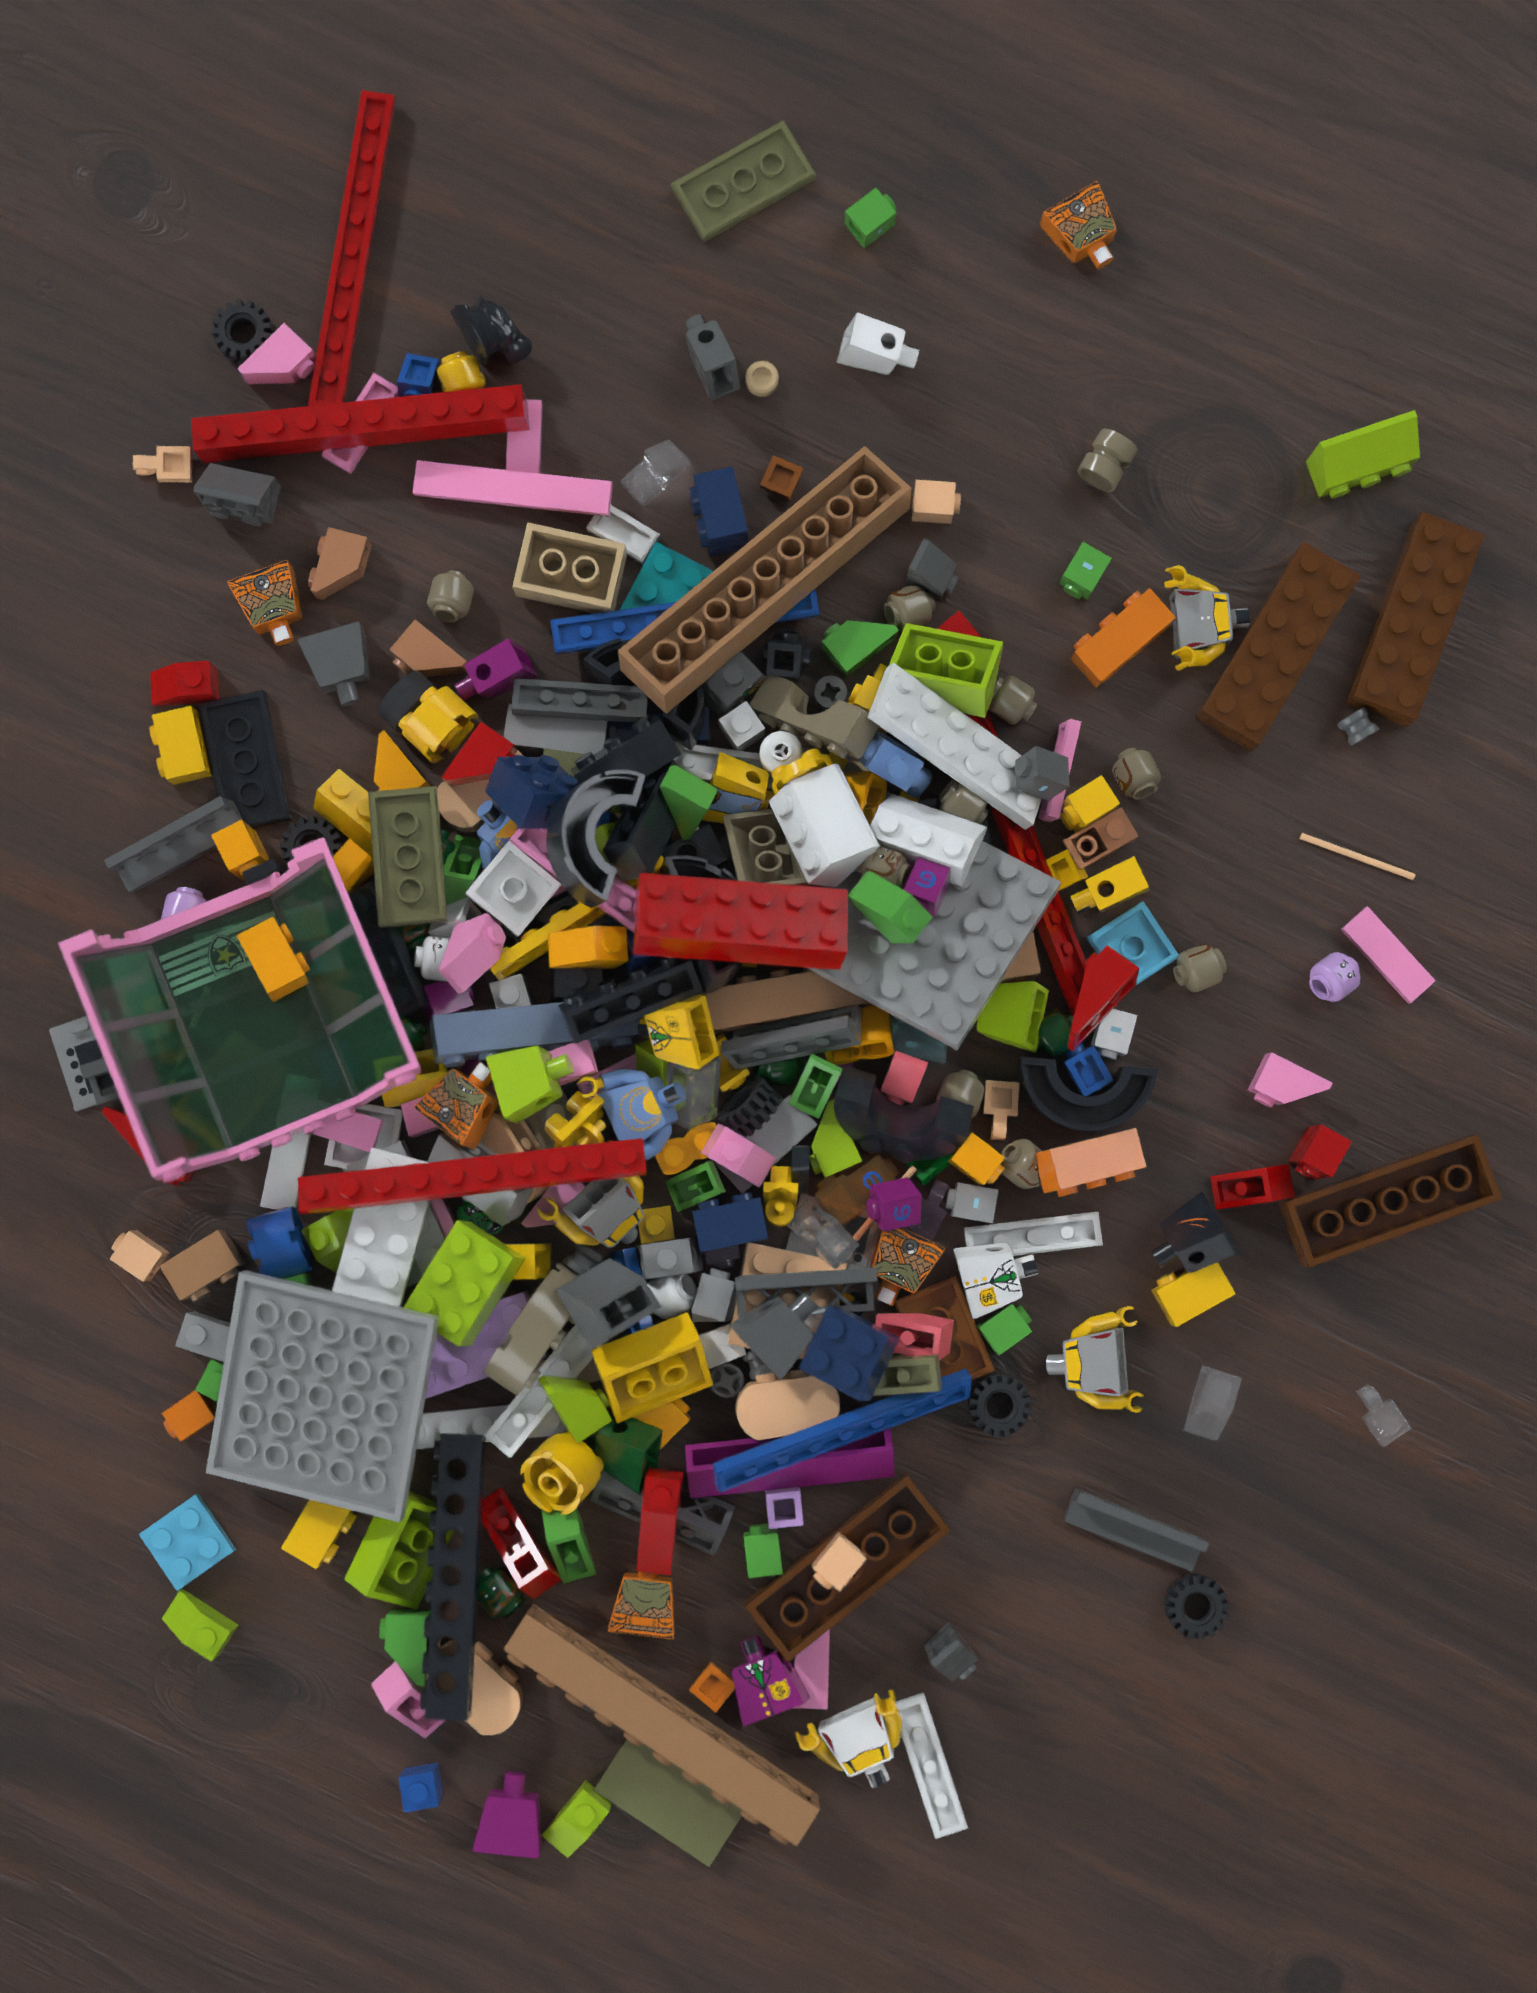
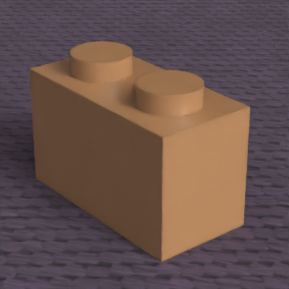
(203, 1265)

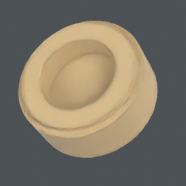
(762, 378)

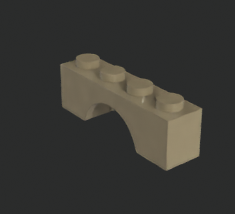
(841, 727)

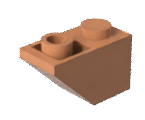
(340, 562)
(1101, 839)

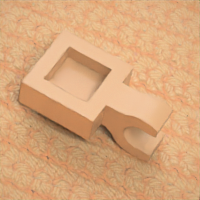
(170, 464)
(1000, 1102)

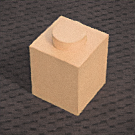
(935, 501)
(138, 1255)
(838, 1562)

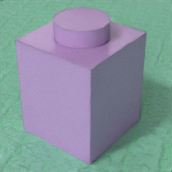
(784, 1507)

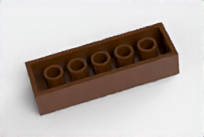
(1415, 619)
(1278, 646)
(1389, 1200)
(892, 1534)

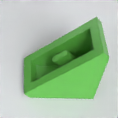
(687, 799)
(815, 1086)
(695, 1186)

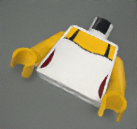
(858, 1738)

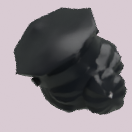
(490, 331)

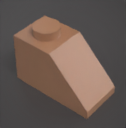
(426, 653)

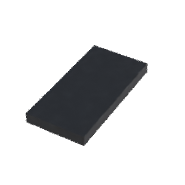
(246, 757)

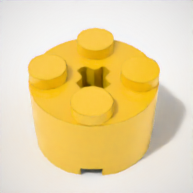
(438, 723)
(561, 1473)

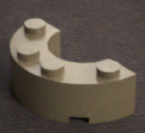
(532, 1335)

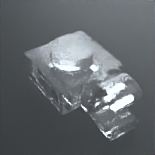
(1384, 1418)

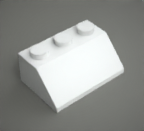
(824, 825)
(928, 834)

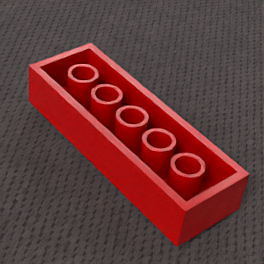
(740, 921)

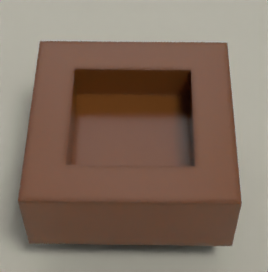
(781, 478)

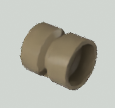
(1105, 464)

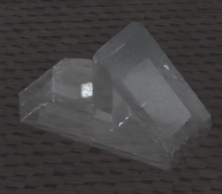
(655, 472)

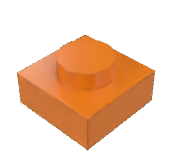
(713, 1686)

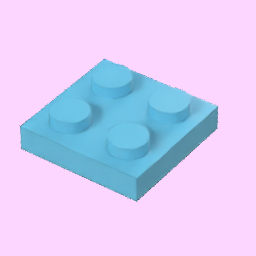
(187, 1541)

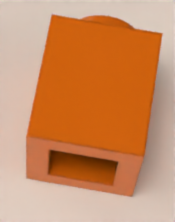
(189, 1416)

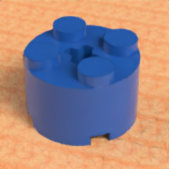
(279, 1243)

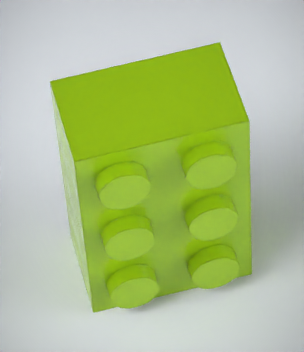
(465, 1282)

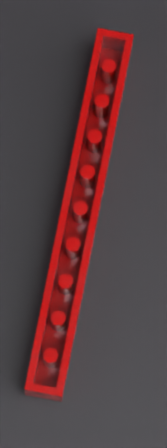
(360, 423)

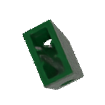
(628, 1450)

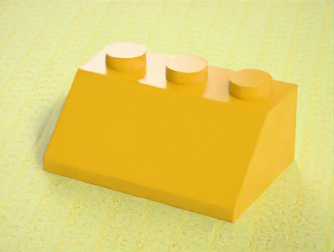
(652, 1367)

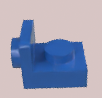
(417, 375)
(1086, 1069)

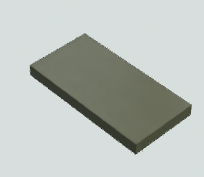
(743, 181)
(407, 857)
(668, 1802)

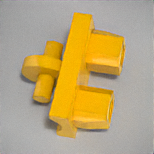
(583, 1127)
(780, 1197)

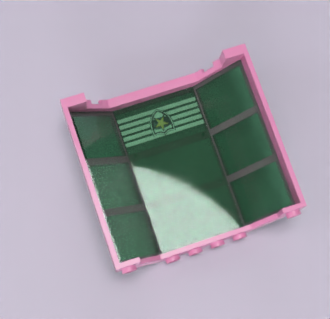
(203, 1047)

